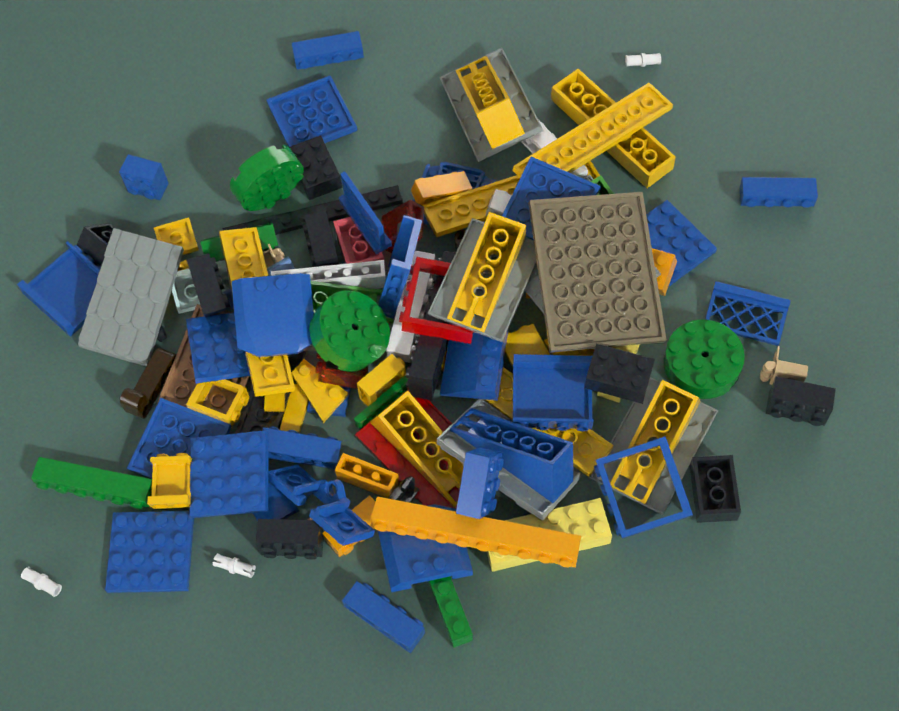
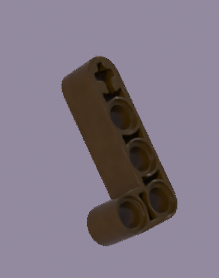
(143, 396)

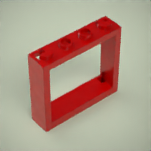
(427, 327)

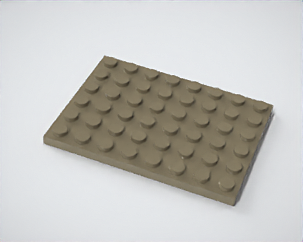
(596, 271)

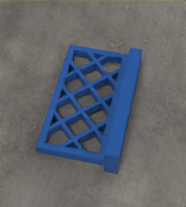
(363, 216)
(752, 298)

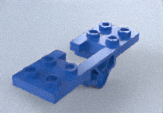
(334, 515)

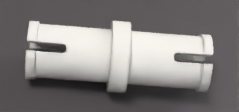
(642, 59)
(234, 565)
(41, 581)

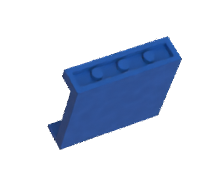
(399, 265)
(64, 289)
(552, 392)

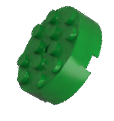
(266, 178)
(349, 330)
(704, 358)

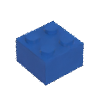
(144, 177)

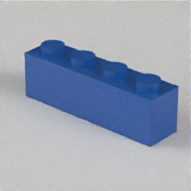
(327, 50)
(778, 192)
(303, 448)
(383, 616)

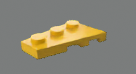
(322, 396)

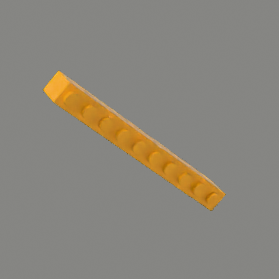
(482, 533)

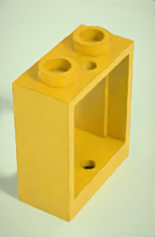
(380, 379)
(201, 391)

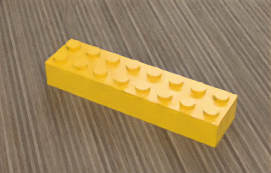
(638, 153)

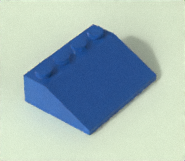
(474, 368)

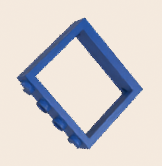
(608, 491)

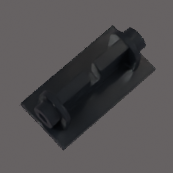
(405, 490)

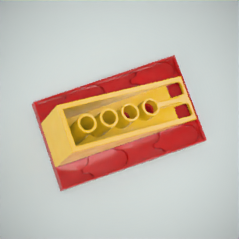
(406, 444)

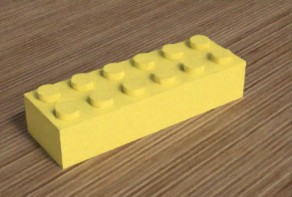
(580, 519)

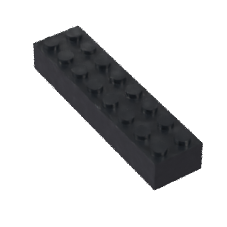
(430, 350)

